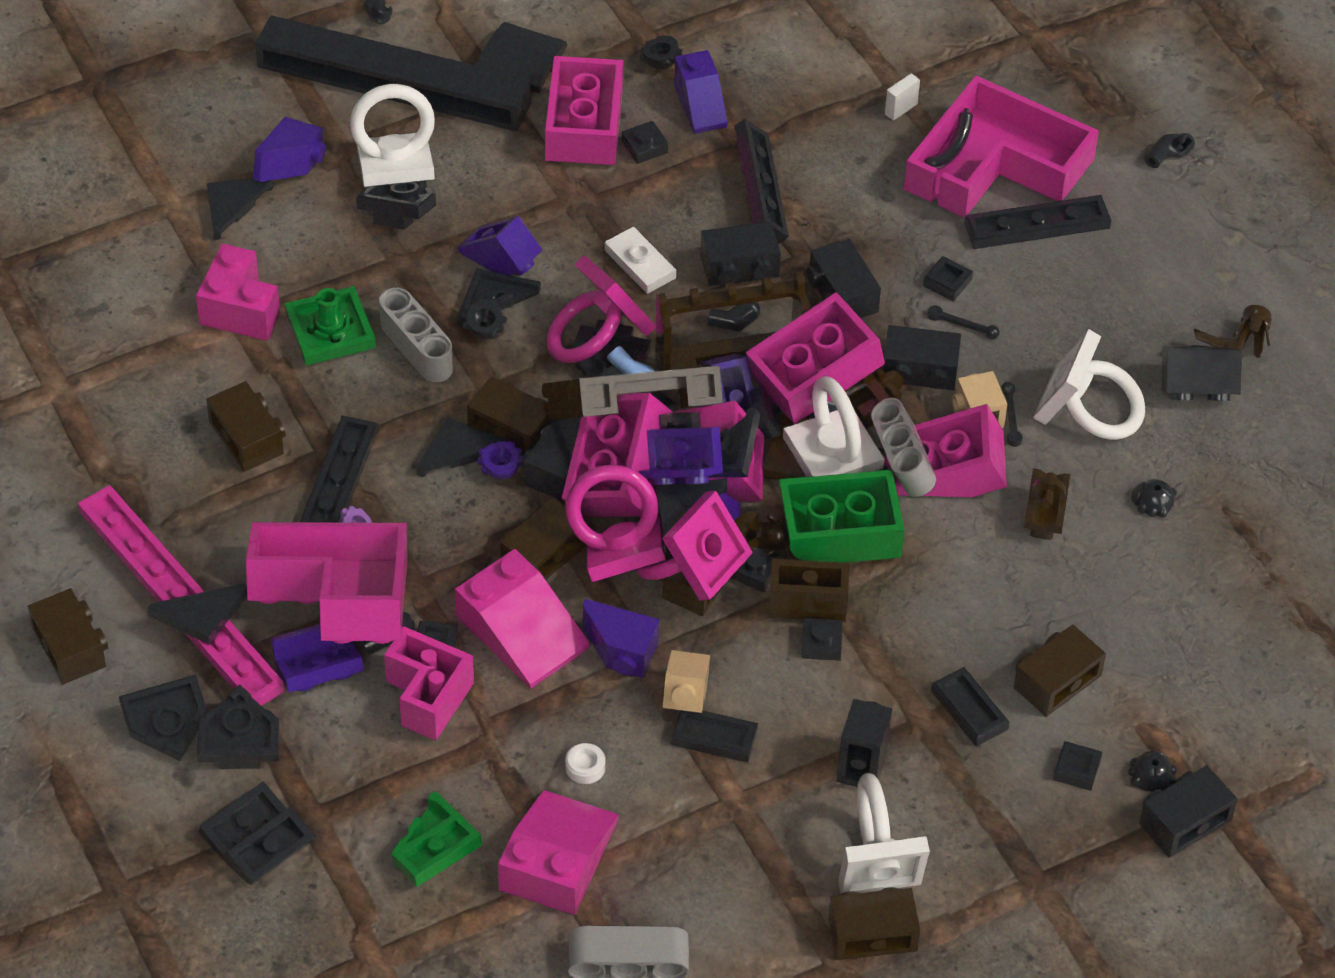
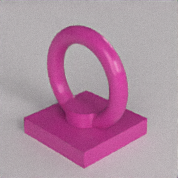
(610, 300)
(625, 544)
(703, 547)

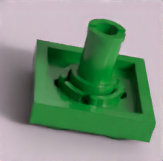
(328, 318)

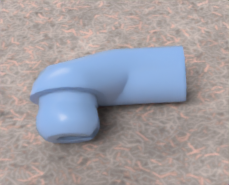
(626, 364)

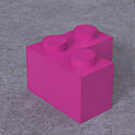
(235, 298)
(433, 680)

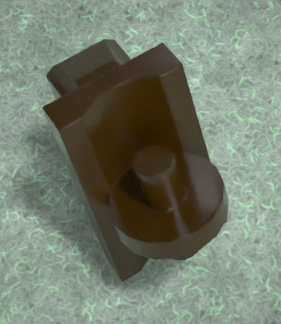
(874, 391)
(1046, 504)

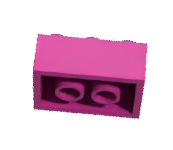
(584, 110)
(817, 344)
(615, 441)

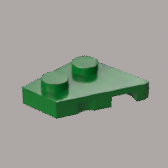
(435, 841)

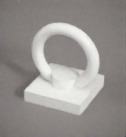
(393, 156)
(1071, 381)
(832, 440)
(881, 859)

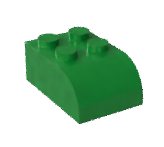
(843, 517)

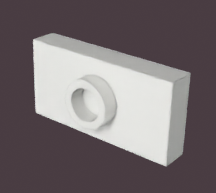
(640, 260)

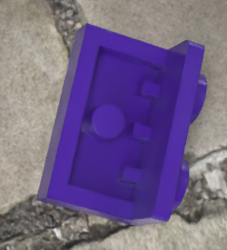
(683, 453)
(307, 661)

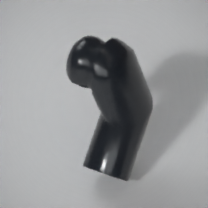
(1169, 146)
(736, 318)

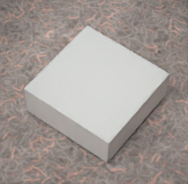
(902, 96)

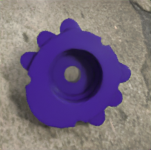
(500, 460)

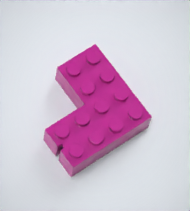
(1006, 139)
(346, 566)

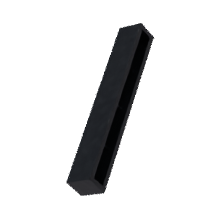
(365, 64)

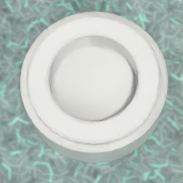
(585, 763)

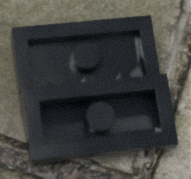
(522, 53)
(256, 833)

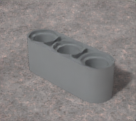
(416, 334)
(903, 447)
(628, 952)

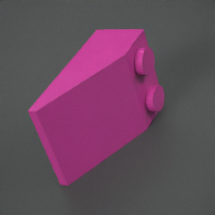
(964, 453)
(520, 618)
(555, 851)

